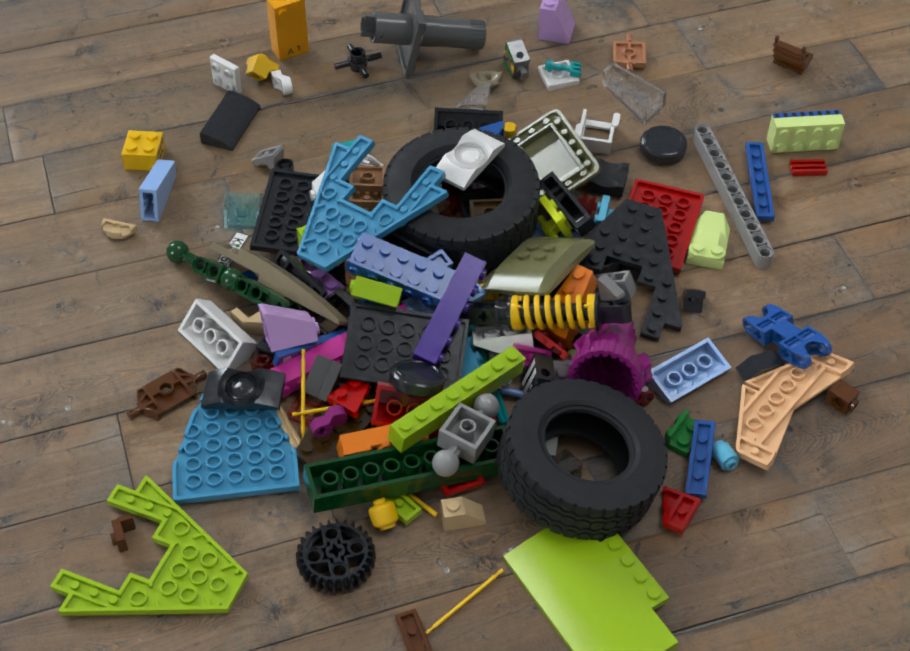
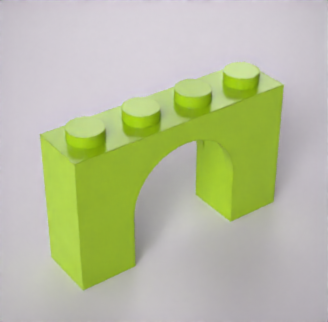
(375, 292)

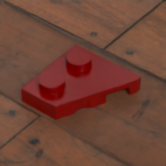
(558, 347)
(678, 509)

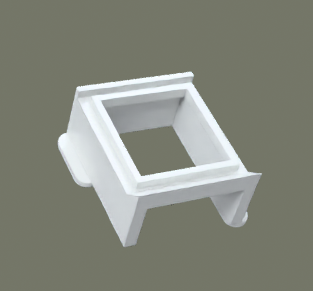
(594, 144)

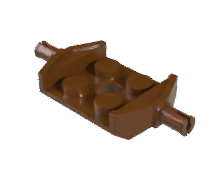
(155, 402)

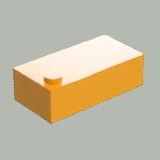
(287, 27)

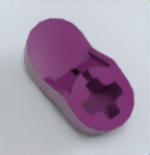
(333, 417)

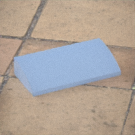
(688, 371)

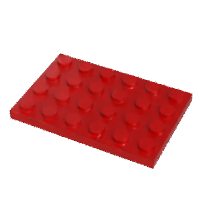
(679, 213)

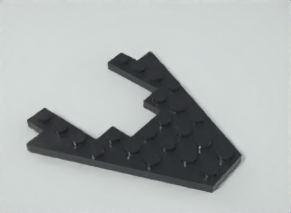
(638, 239)

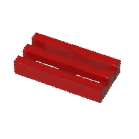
(808, 167)

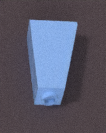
(156, 190)

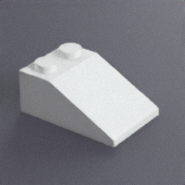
(500, 338)

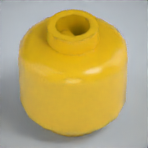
(383, 514)

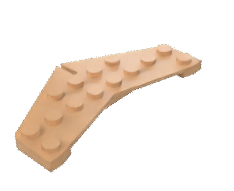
(771, 400)

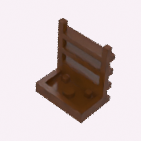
(791, 56)

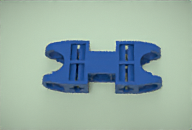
(793, 343)

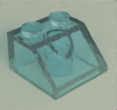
(241, 210)

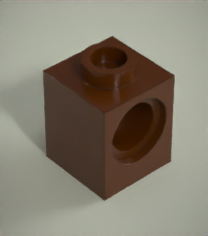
(842, 397)

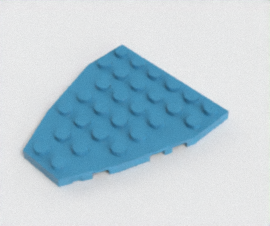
(233, 456)

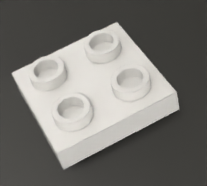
(225, 74)

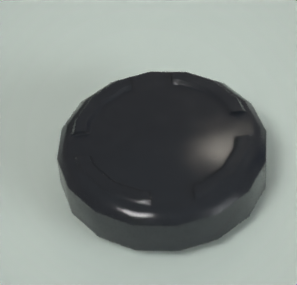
(663, 144)
(416, 378)

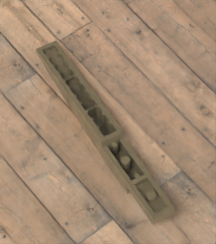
(280, 281)

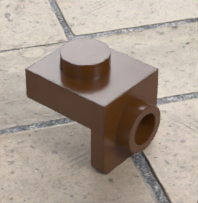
(120, 526)

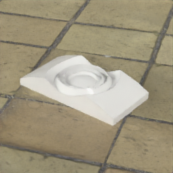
(469, 158)

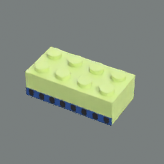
(805, 131)

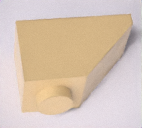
(461, 513)

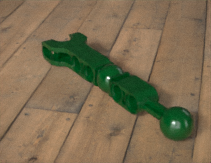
(229, 278)

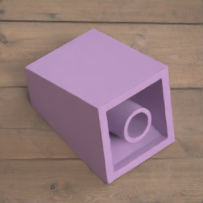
(555, 21)
(287, 327)

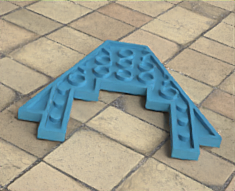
(338, 224)

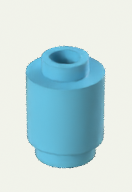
(725, 455)

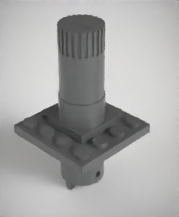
(413, 29)

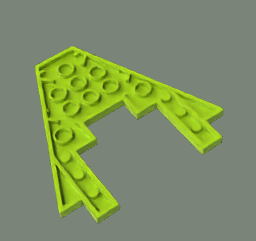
(190, 578)

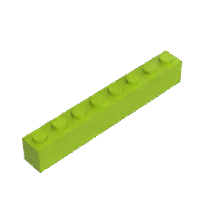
(435, 411)

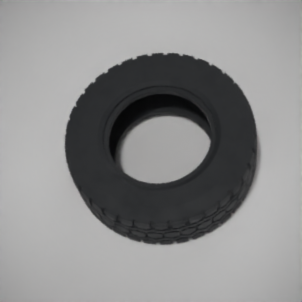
(568, 502)

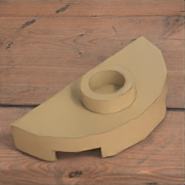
(118, 229)

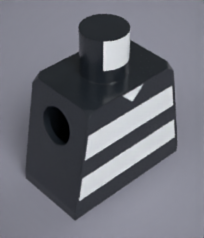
(538, 371)

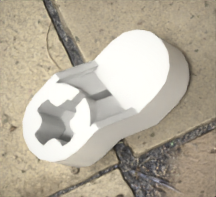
(281, 82)

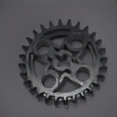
(359, 542)

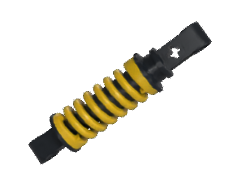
(549, 312)

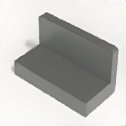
(322, 377)

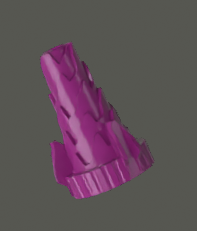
(611, 359)

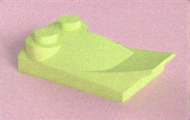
(709, 241)

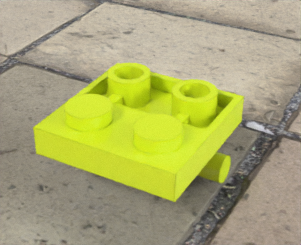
(557, 222)

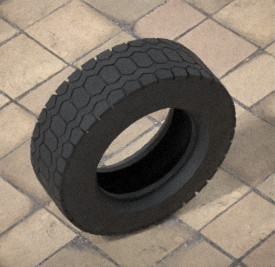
(486, 236)

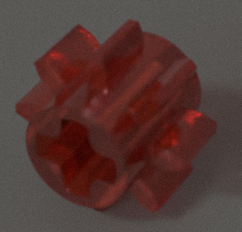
(588, 203)
(262, 361)

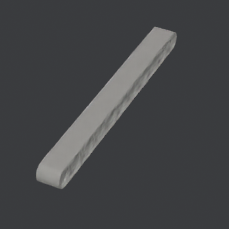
(733, 197)

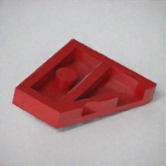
(350, 396)

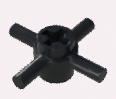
(357, 60)

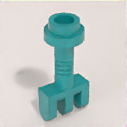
(574, 68)

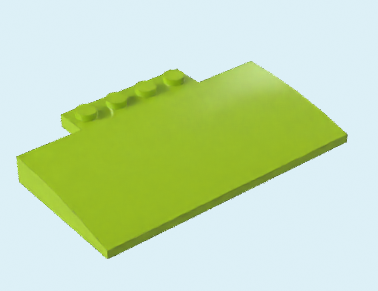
(593, 592)

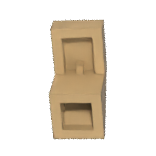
(250, 325)

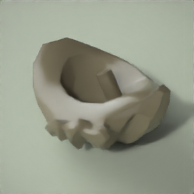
(483, 77)

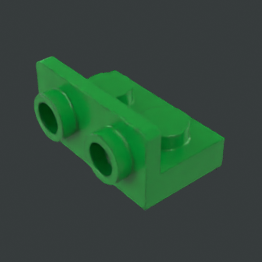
(680, 436)

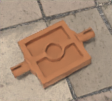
(629, 53)

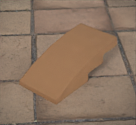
(368, 186)

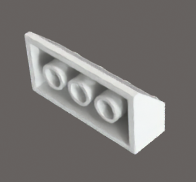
(216, 335)

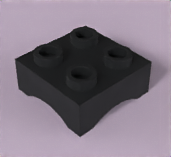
(610, 179)

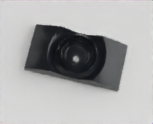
(296, 268)
(243, 389)

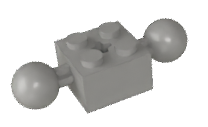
(465, 434)

